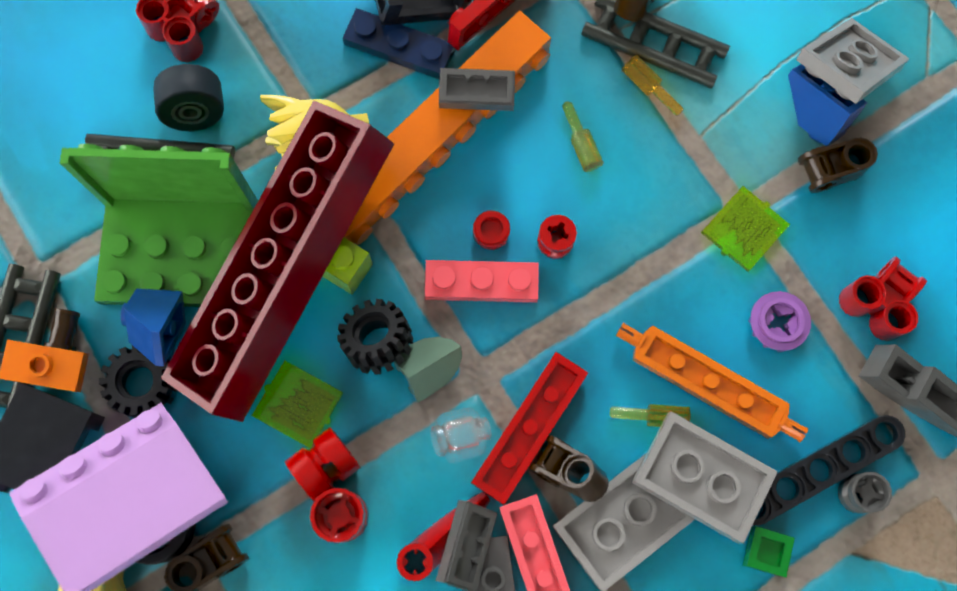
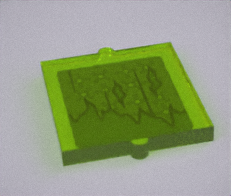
(745, 228)
(297, 404)

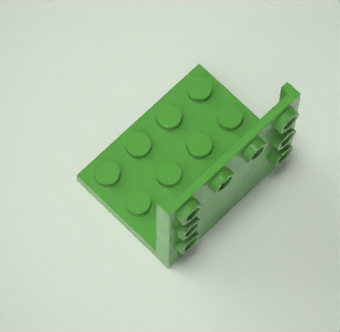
(164, 217)

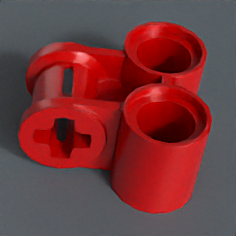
(178, 20)
(886, 293)

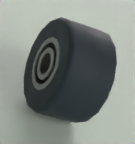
(188, 97)

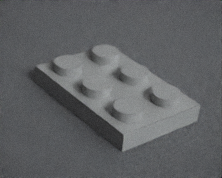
(852, 60)
(705, 477)
(619, 528)

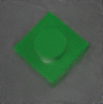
(768, 551)

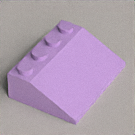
(116, 500)

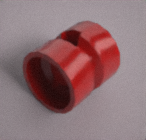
(322, 464)
(339, 515)

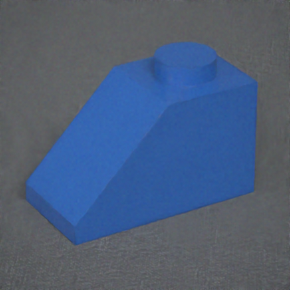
(820, 108)
(154, 322)

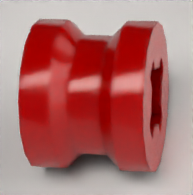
(554, 244)

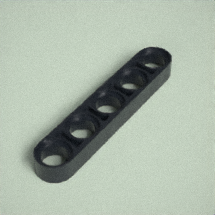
(837, 464)

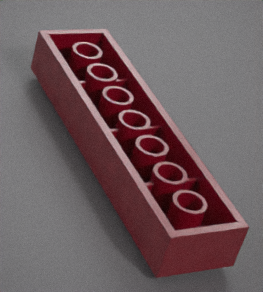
(277, 261)

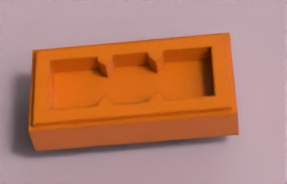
(43, 366)

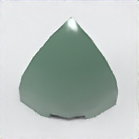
(430, 365)

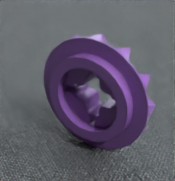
(781, 304)

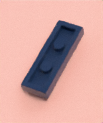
(398, 44)

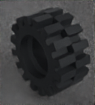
(364, 322)
(115, 383)

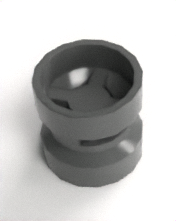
(874, 493)

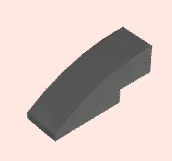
(913, 386)

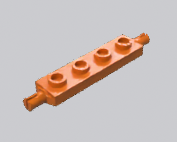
(711, 382)

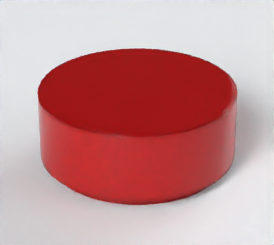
(491, 230)

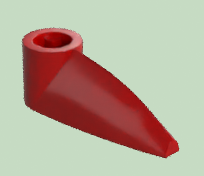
(432, 543)

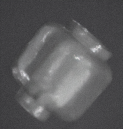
(460, 435)

